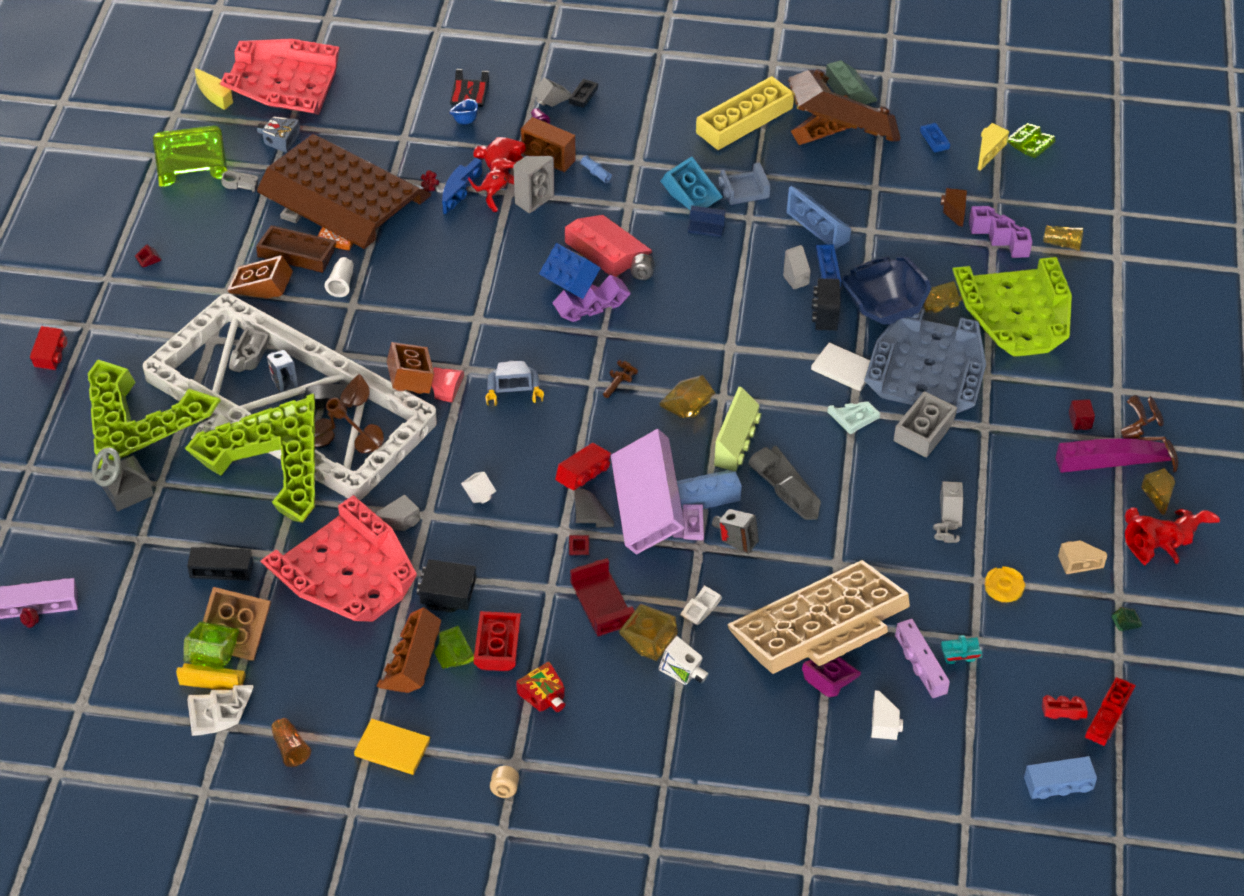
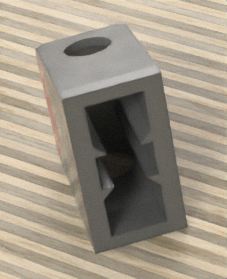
(738, 529)

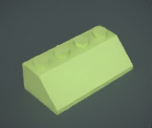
(736, 431)

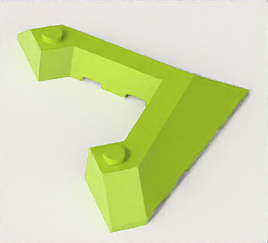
(112, 418)
(281, 428)

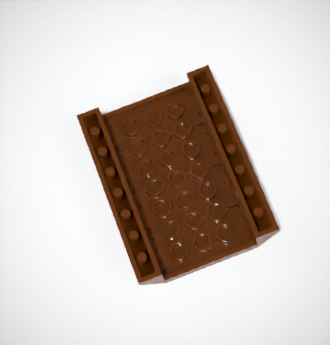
(337, 189)

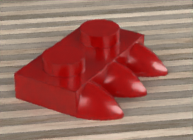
(1064, 707)

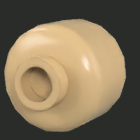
(504, 781)

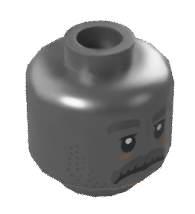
(642, 265)

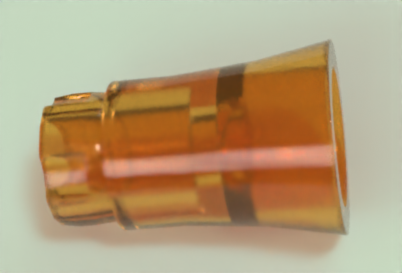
(291, 745)

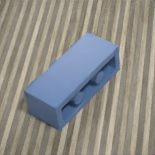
(1060, 777)

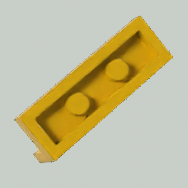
(209, 678)

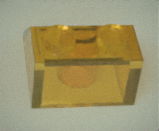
(688, 397)
(649, 631)

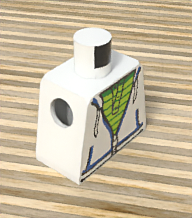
(682, 662)

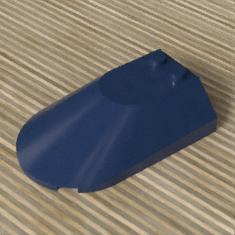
(887, 289)

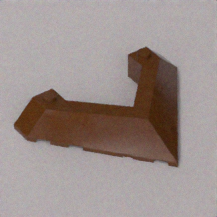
(815, 97)

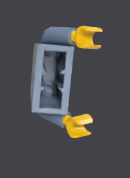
(512, 377)

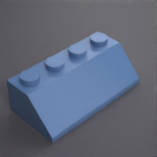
(817, 218)
(710, 489)

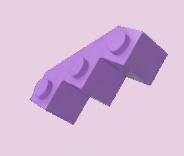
(1001, 230)
(608, 294)

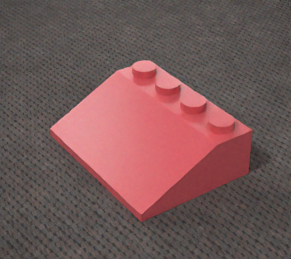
(604, 243)

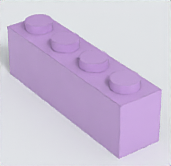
(42, 596)

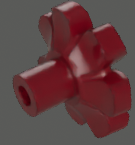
(429, 181)

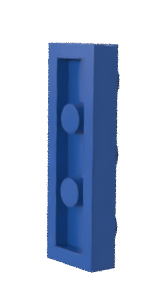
(828, 262)

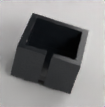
(826, 304)

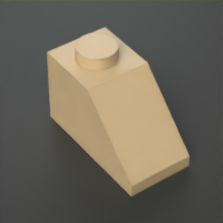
(1081, 557)

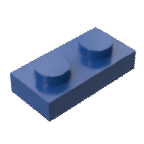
(935, 137)

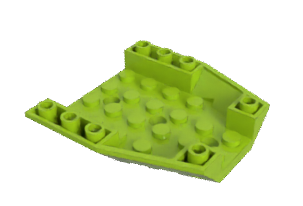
(1036, 294)

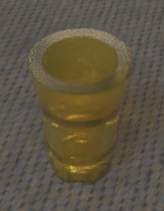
(1064, 236)

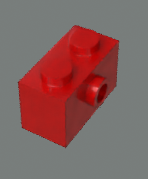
(48, 348)

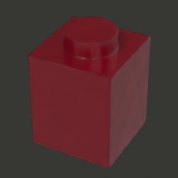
(1081, 414)

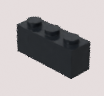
(220, 563)

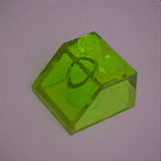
(210, 645)

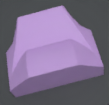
(693, 523)

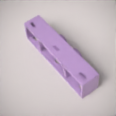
(923, 664)

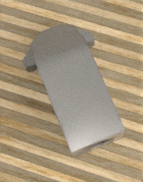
(248, 350)

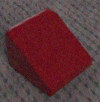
(147, 256)
(578, 544)

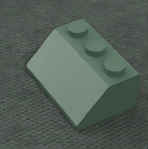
(846, 81)

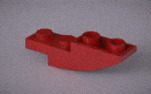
(1110, 711)

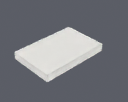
(842, 366)

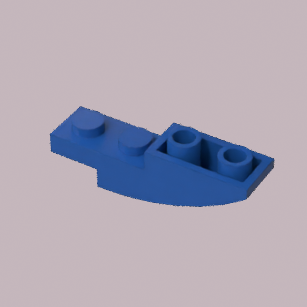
(457, 184)

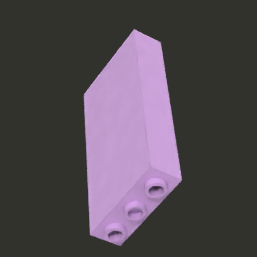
(647, 491)

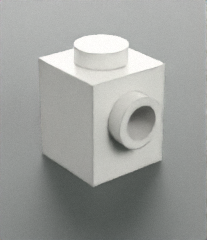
(479, 487)

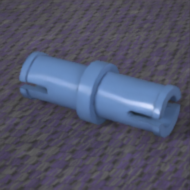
(596, 169)

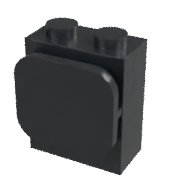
(446, 585)

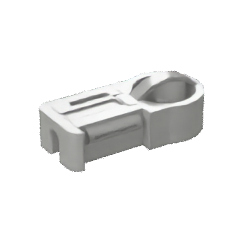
(242, 180)

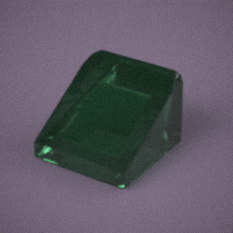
(1126, 619)

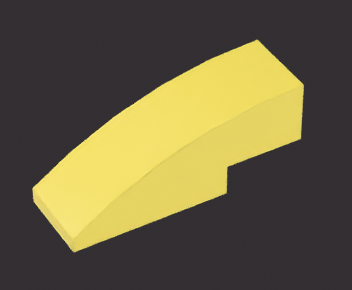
(213, 90)

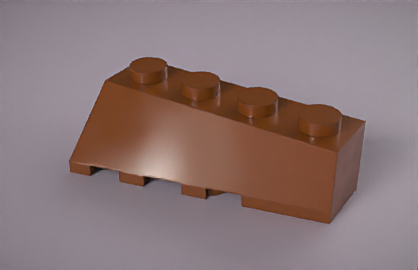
(815, 128)
(412, 653)

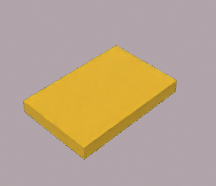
(392, 746)

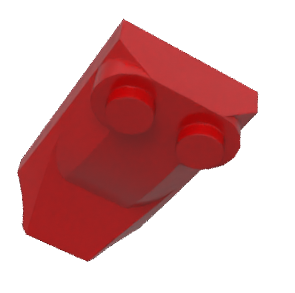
(497, 640)

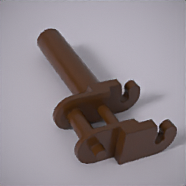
(619, 377)

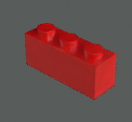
(583, 466)

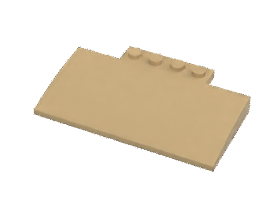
(821, 618)

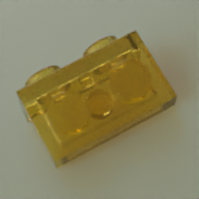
(942, 296)

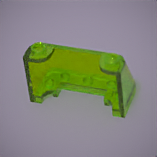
(189, 152)

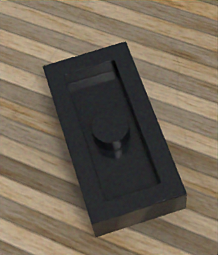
(583, 93)

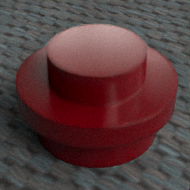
(29, 617)

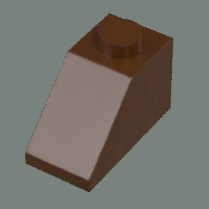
(954, 205)

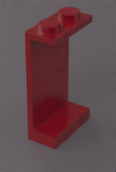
(600, 597)

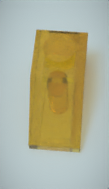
(1159, 488)

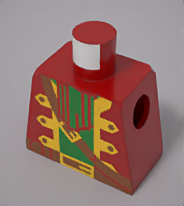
(542, 688)

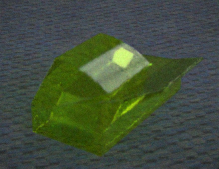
(453, 649)

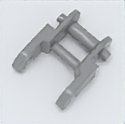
(947, 537)

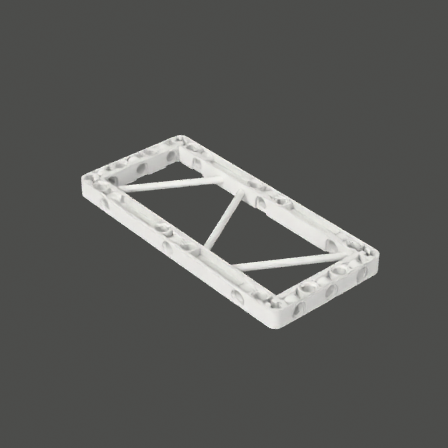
(420, 415)

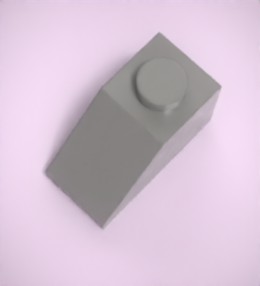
(550, 93)
(796, 267)
(951, 502)
(400, 514)

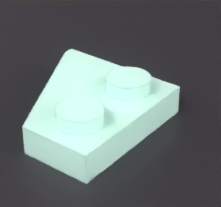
(854, 416)

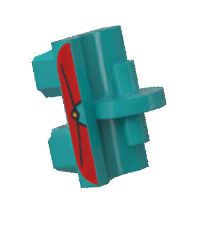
(961, 649)

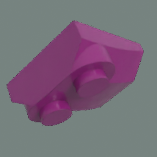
(830, 676)

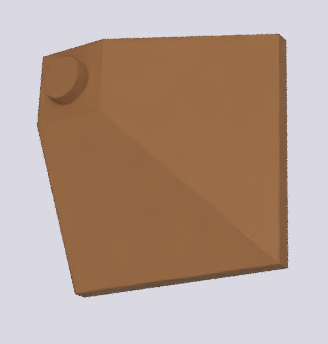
(239, 612)

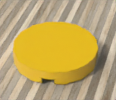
(1004, 584)

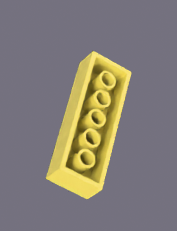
(744, 113)

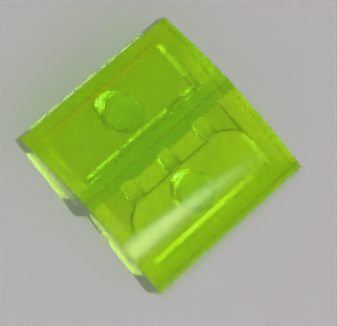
(1031, 140)

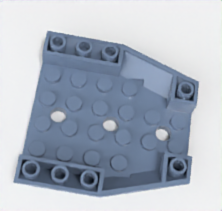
(904, 348)

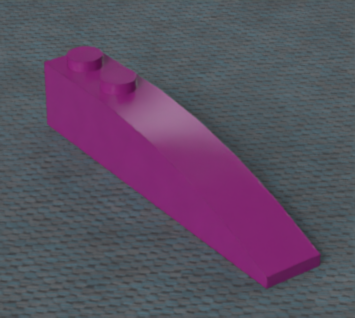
(1108, 453)

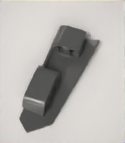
(787, 482)

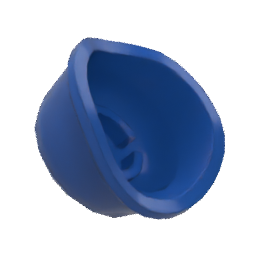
(465, 111)

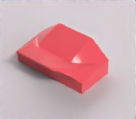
(446, 383)

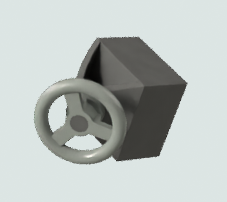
(121, 480)

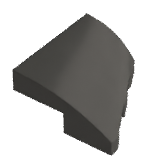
(590, 510)

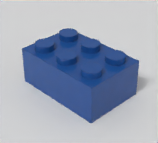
(569, 270)

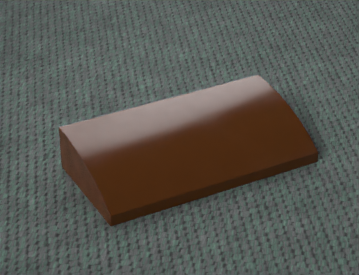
(296, 248)

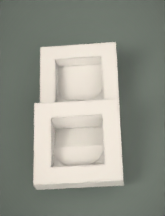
(701, 606)

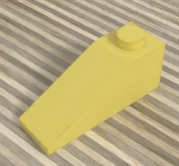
(993, 141)

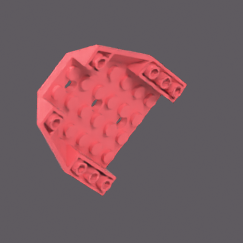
(287, 61)
(354, 543)

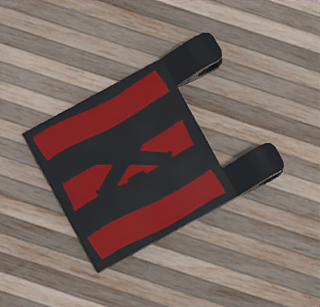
(469, 89)

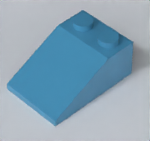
(691, 185)

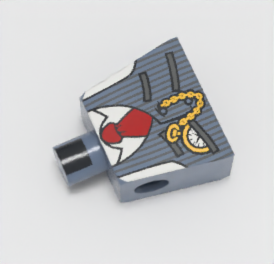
(280, 132)
(279, 365)

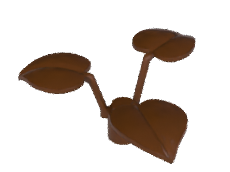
(354, 394)
(1135, 430)

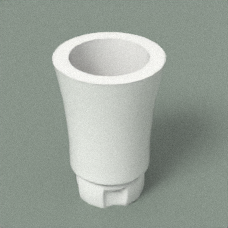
(340, 278)

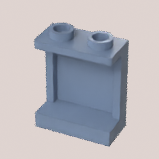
(745, 186)

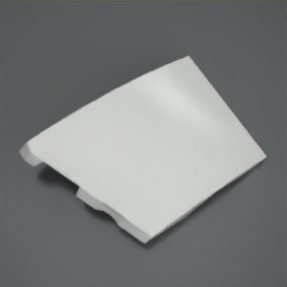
(218, 710)

